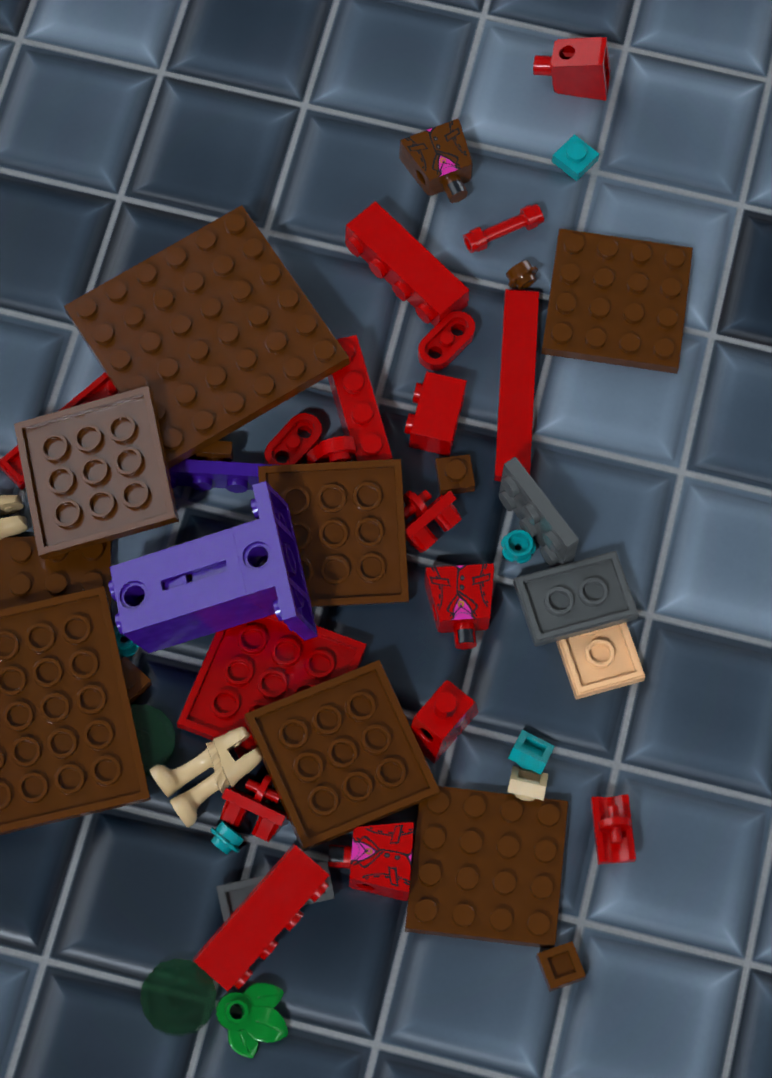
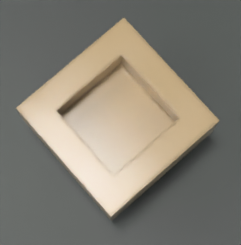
(527, 784)

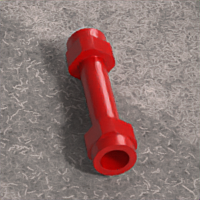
(478, 239)

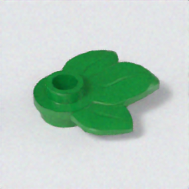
(258, 1018)

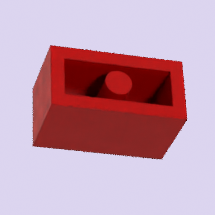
(437, 413)

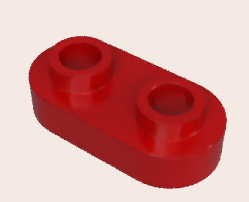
(444, 342)
(290, 444)
(332, 450)

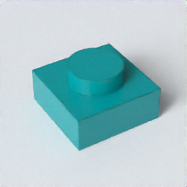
(575, 157)
(531, 752)

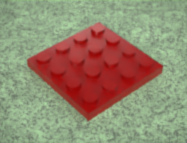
(257, 667)

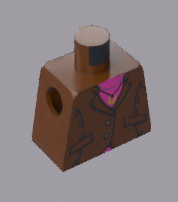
(439, 160)

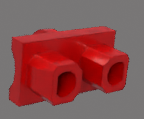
(440, 510)
(239, 802)
(613, 829)

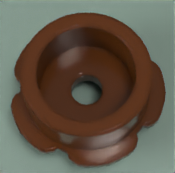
(522, 275)

